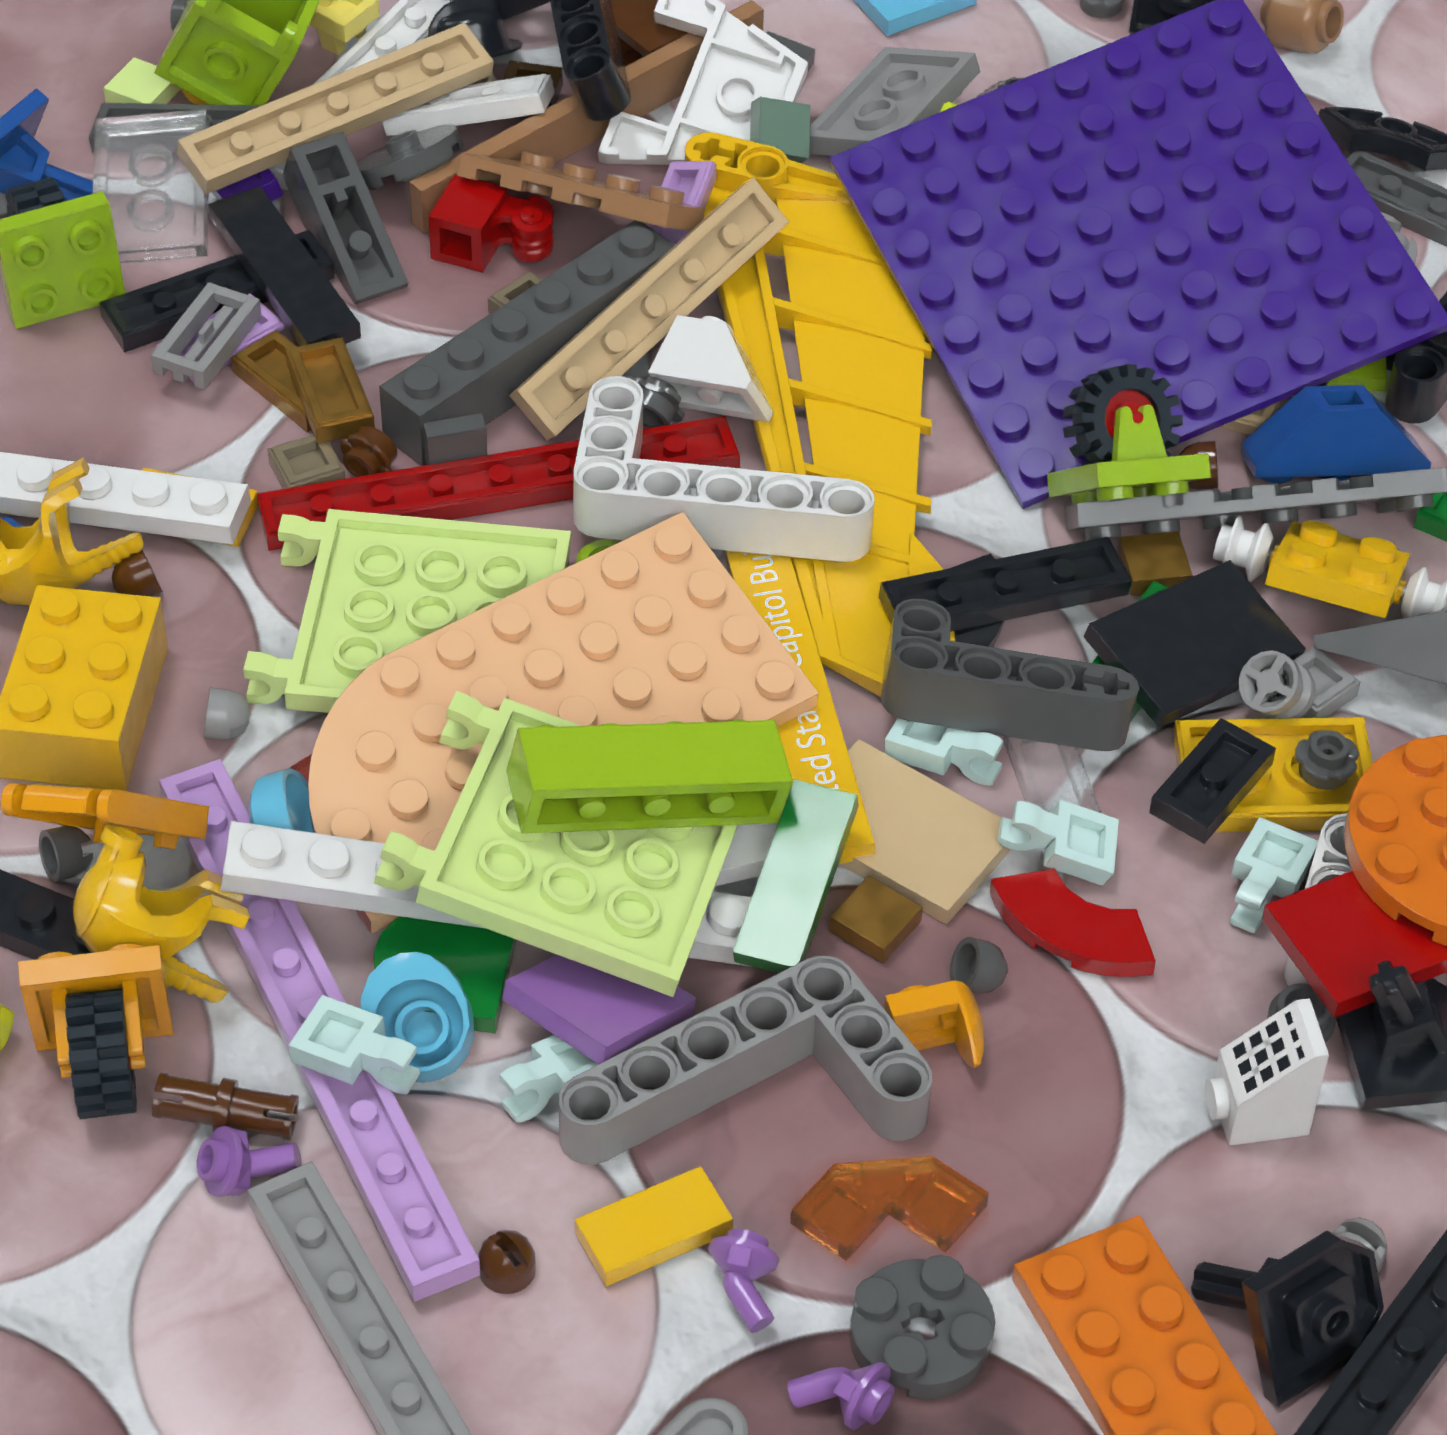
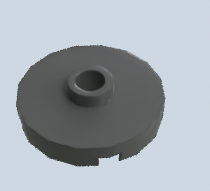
(410, 155)

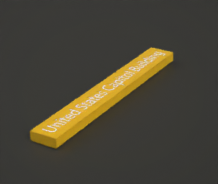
(813, 739)

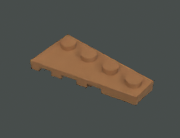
(579, 186)

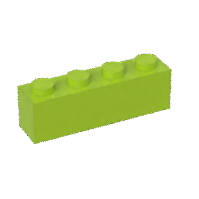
(648, 776)

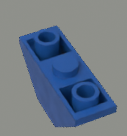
(1331, 436)

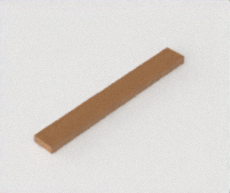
(565, 126)

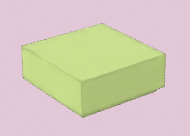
(139, 85)

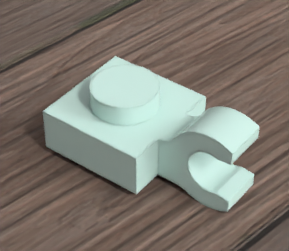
(939, 746)
(1072, 836)
(1269, 864)
(346, 1040)
(538, 1080)

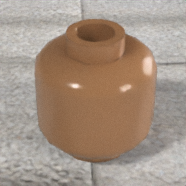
(1302, 24)

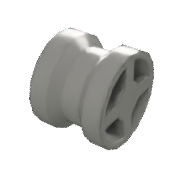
(1263, 679)

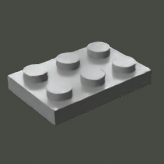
(890, 94)

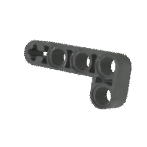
(1000, 689)

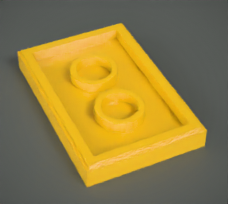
(1281, 791)

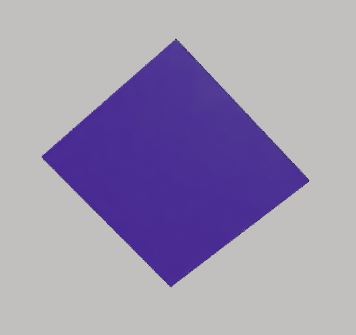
(1141, 213)

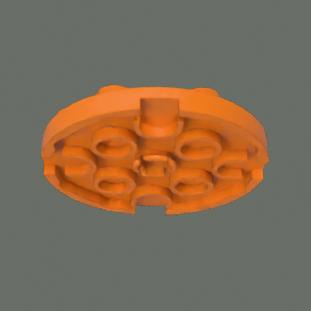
(1400, 833)

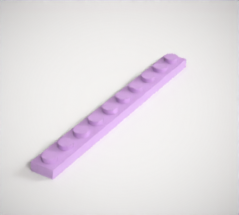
(360, 1117)

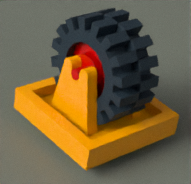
(97, 1019)

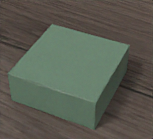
(781, 126)

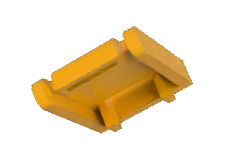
(97, 807)

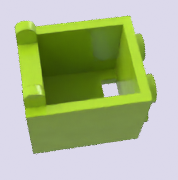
(235, 48)

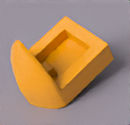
(939, 1017)

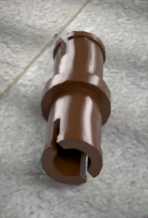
(225, 1105)

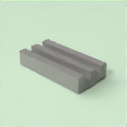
(216, 338)

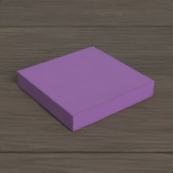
(593, 1008)

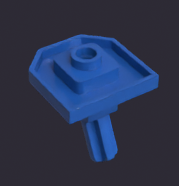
(24, 158)

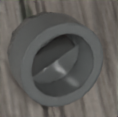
(62, 852)
(978, 965)

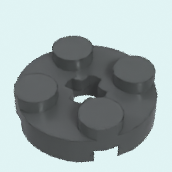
(932, 1291)

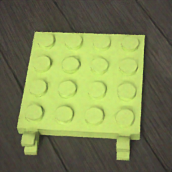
(387, 585)
(592, 896)

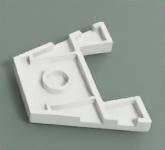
(728, 74)

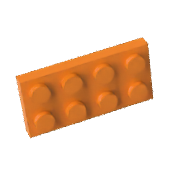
(1135, 1338)

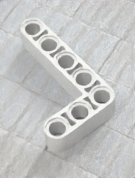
(727, 506)

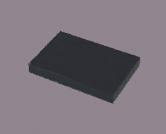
(1191, 641)

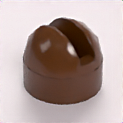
(1203, 448)
(135, 576)
(496, 1268)

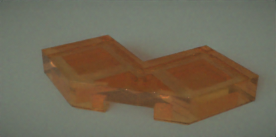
(915, 1191)

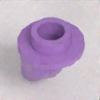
(228, 1163)
(743, 1259)
(861, 1392)

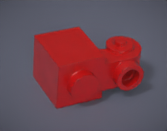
(480, 216)

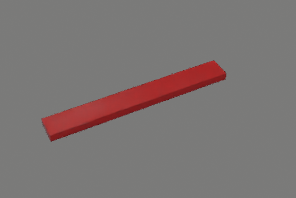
(487, 481)

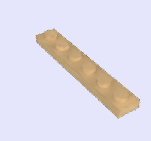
(335, 105)
(649, 307)

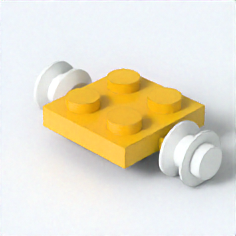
(1332, 567)

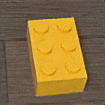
(81, 687)

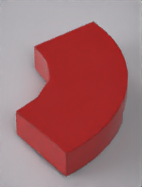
(1066, 925)

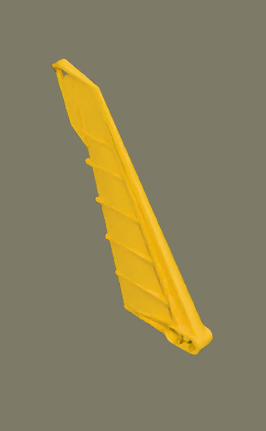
(857, 384)

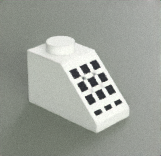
(710, 369)
(1270, 1078)

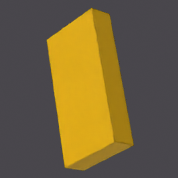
(653, 1226)

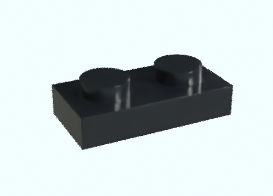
(1212, 780)

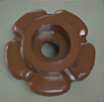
(368, 452)

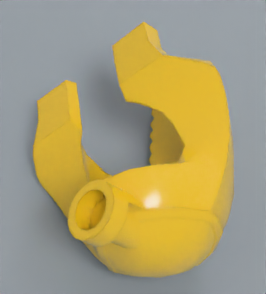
(46, 551)
(118, 909)

